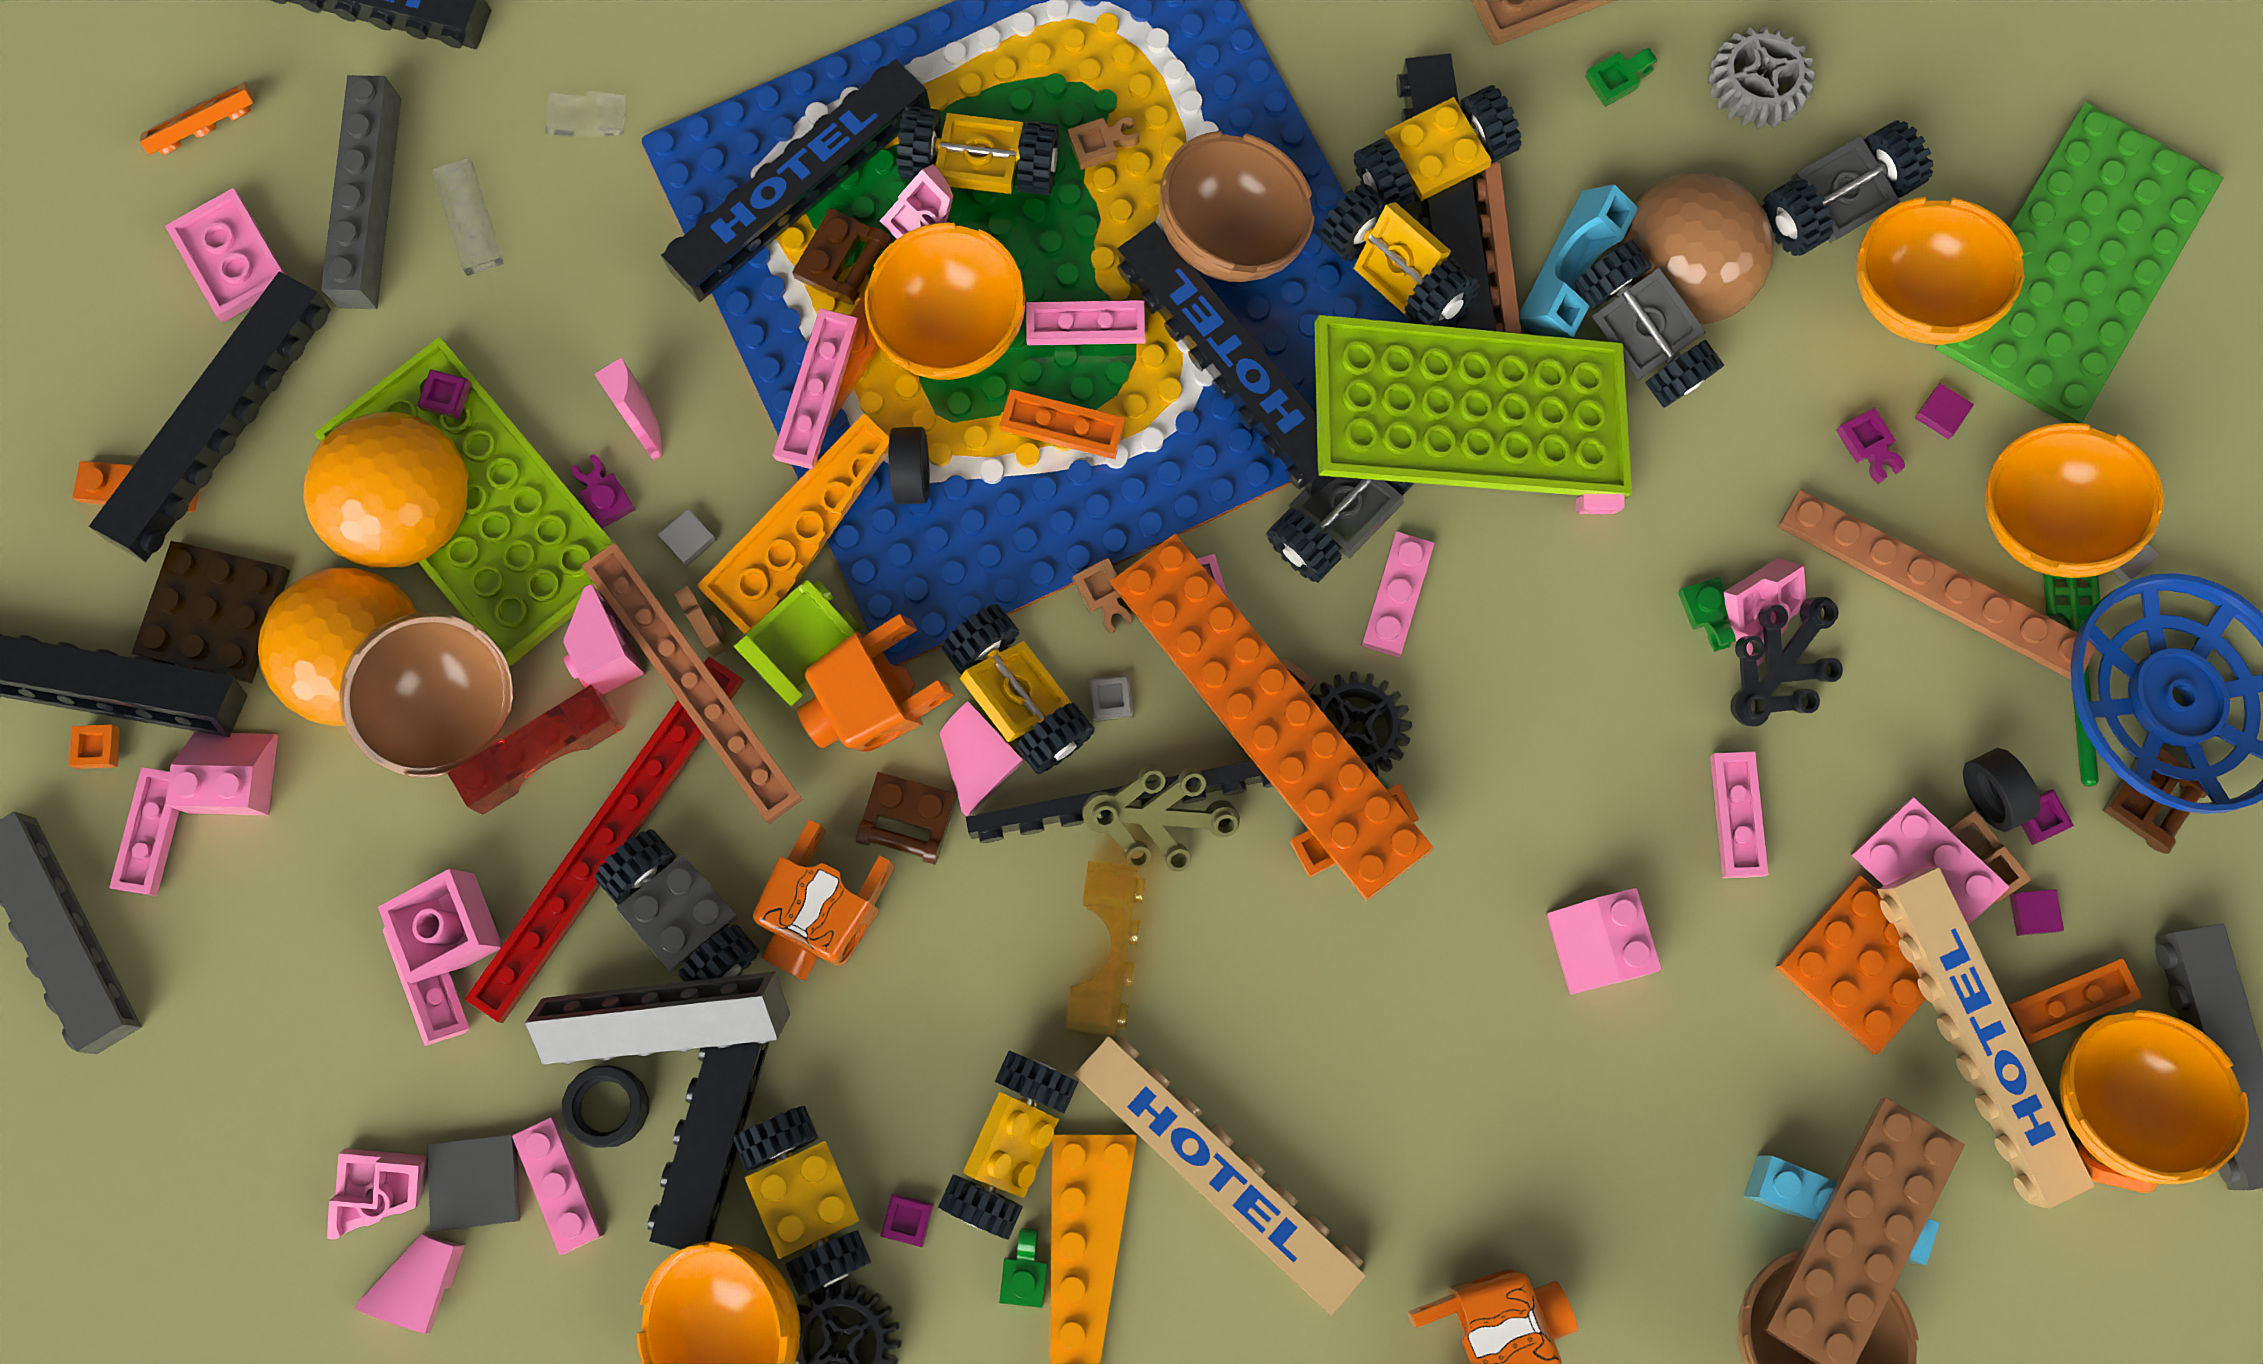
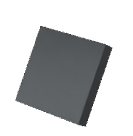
(473, 1183)

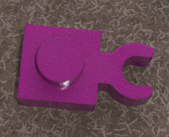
(1869, 439)
(603, 496)

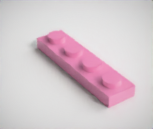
(816, 389)

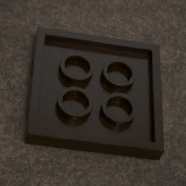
(209, 610)

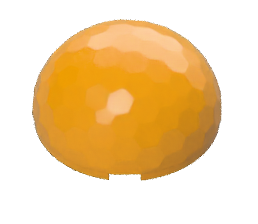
(1939, 270)
(945, 301)
(386, 490)
(2073, 500)
(316, 630)
(2153, 1098)
(718, 1308)

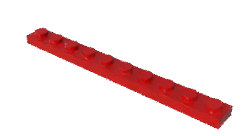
(574, 880)

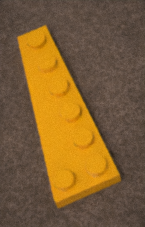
(792, 533)
(1086, 1228)

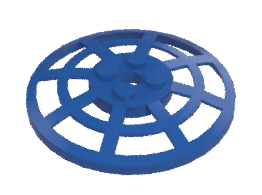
(2152, 685)

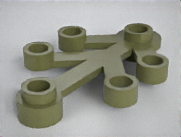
(1156, 815)

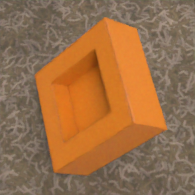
(94, 746)

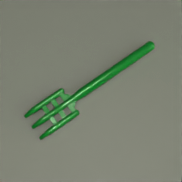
(2074, 616)

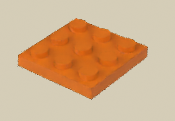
(1856, 968)

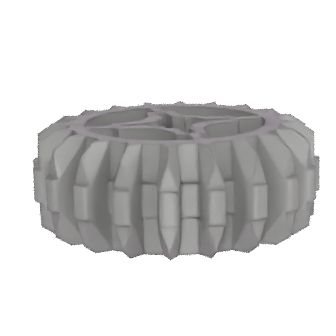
(1754, 90)

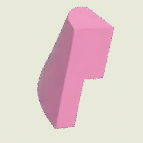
(921, 203)
(632, 404)
(1774, 584)
(976, 757)
(374, 1187)
(414, 1284)

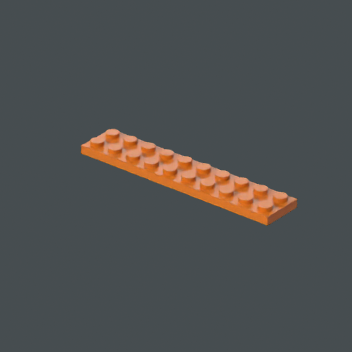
(1272, 717)

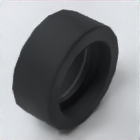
(909, 465)
(2001, 789)
(582, 1083)

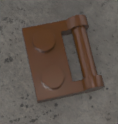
(832, 249)
(908, 804)
(2138, 810)

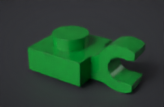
(1618, 76)
(1707, 608)
(1024, 1276)

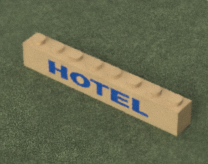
(1984, 1038)
(1220, 1175)

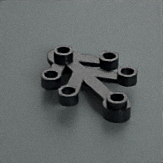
(1781, 663)

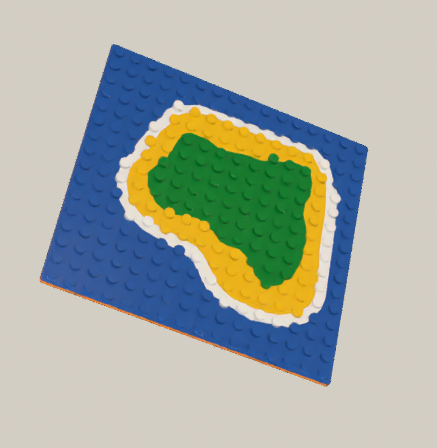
(1004, 509)

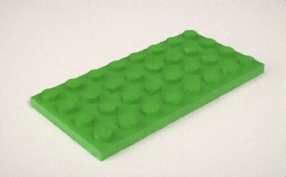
(2094, 255)

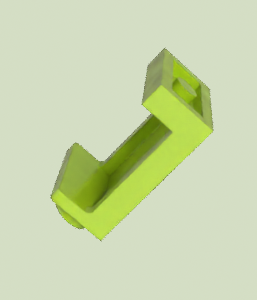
(794, 638)

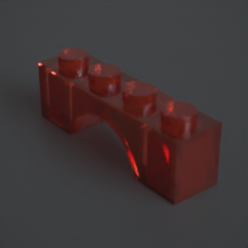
(503, 767)

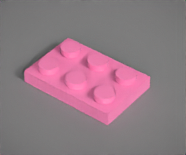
(225, 253)
(1917, 841)

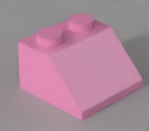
(599, 645)
(223, 774)
(440, 926)
(1603, 941)

